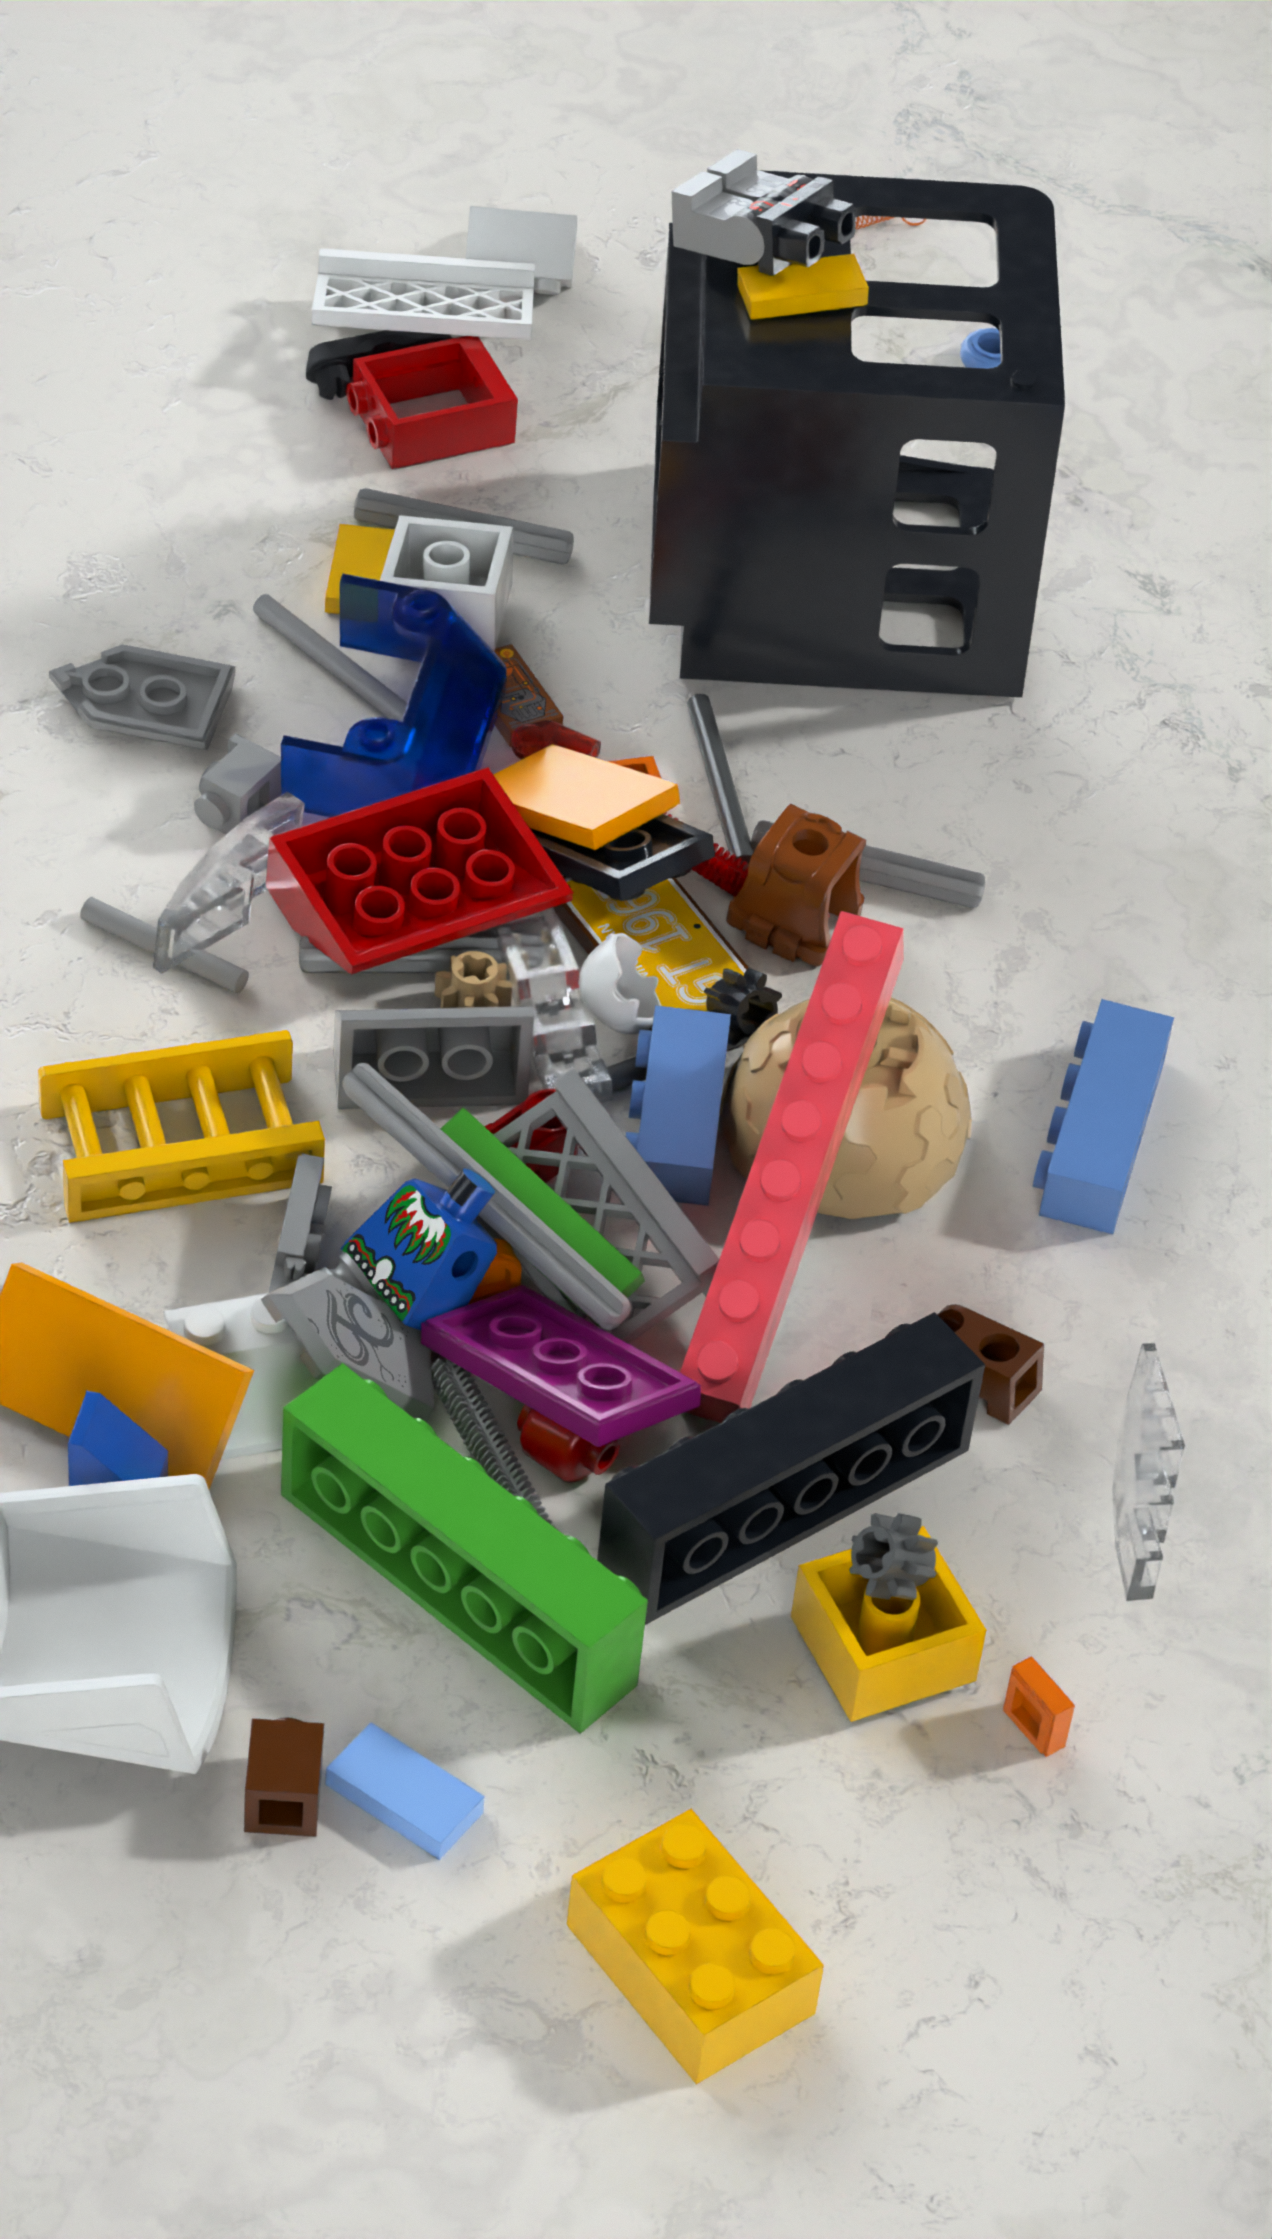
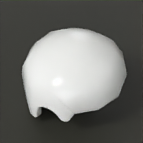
(616, 989)

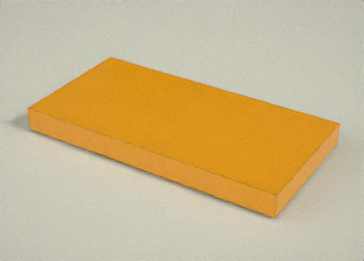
(70, 1342)

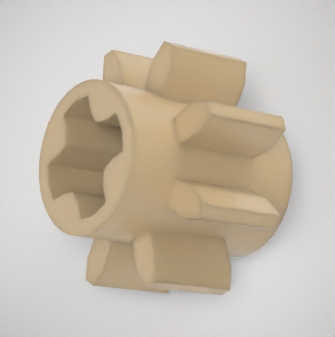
(473, 982)

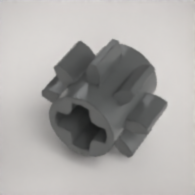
(893, 1556)

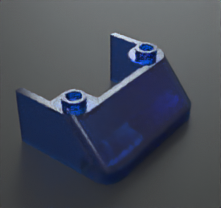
(445, 717)

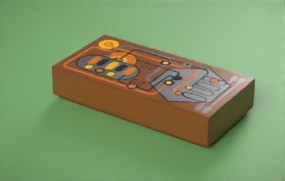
(524, 696)

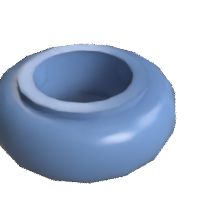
(981, 349)

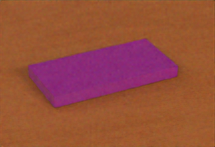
(561, 1365)

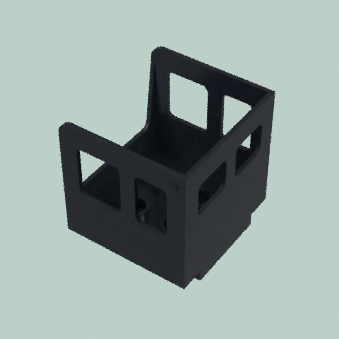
(790, 464)

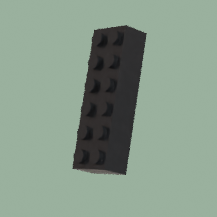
(790, 1464)

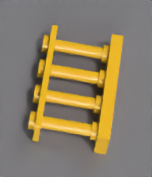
(184, 1171)

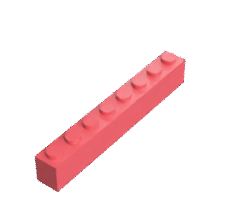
(793, 1164)

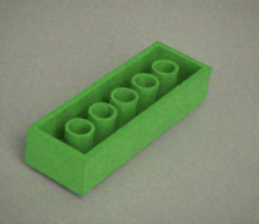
(463, 1547)

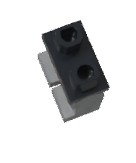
(758, 215)

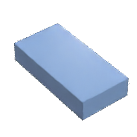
(405, 1790)

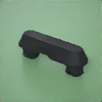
(332, 361)

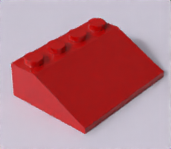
(412, 872)

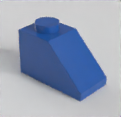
(111, 1446)

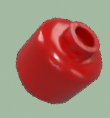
(562, 1450)

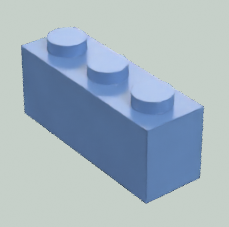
(680, 1098)

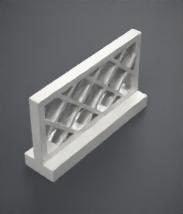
(424, 294)

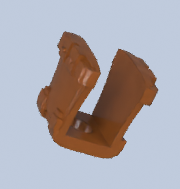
(794, 881)

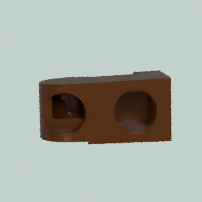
(1010, 1358)

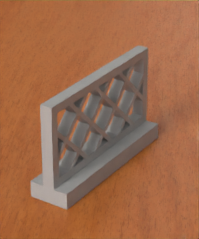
(633, 1184)

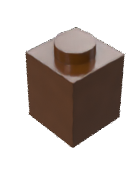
(283, 1777)

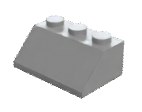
(439, 1053)

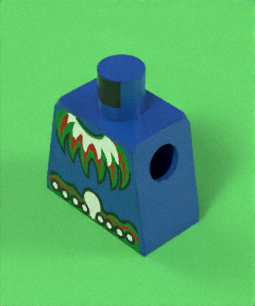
(426, 1247)

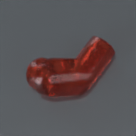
(533, 737)

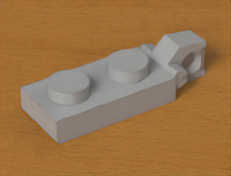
(306, 1205)

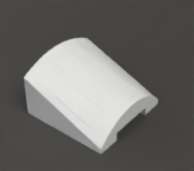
(116, 1620)

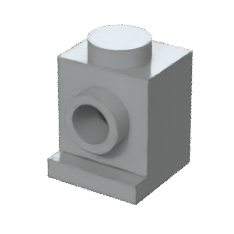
(238, 784)

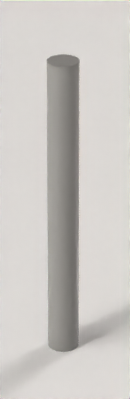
(330, 657)

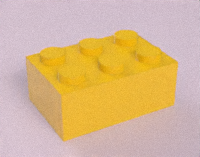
(694, 1945)

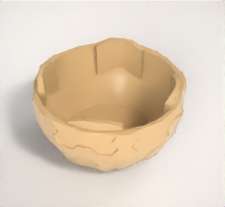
(901, 1130)

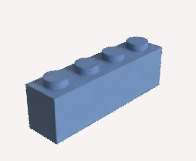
(1104, 1116)

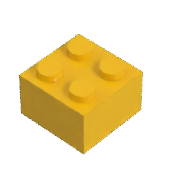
(884, 1649)

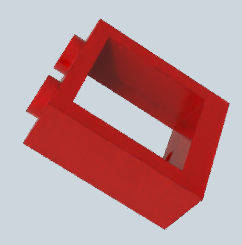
(426, 371)

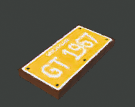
(674, 935)

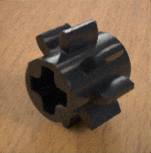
(745, 1000)

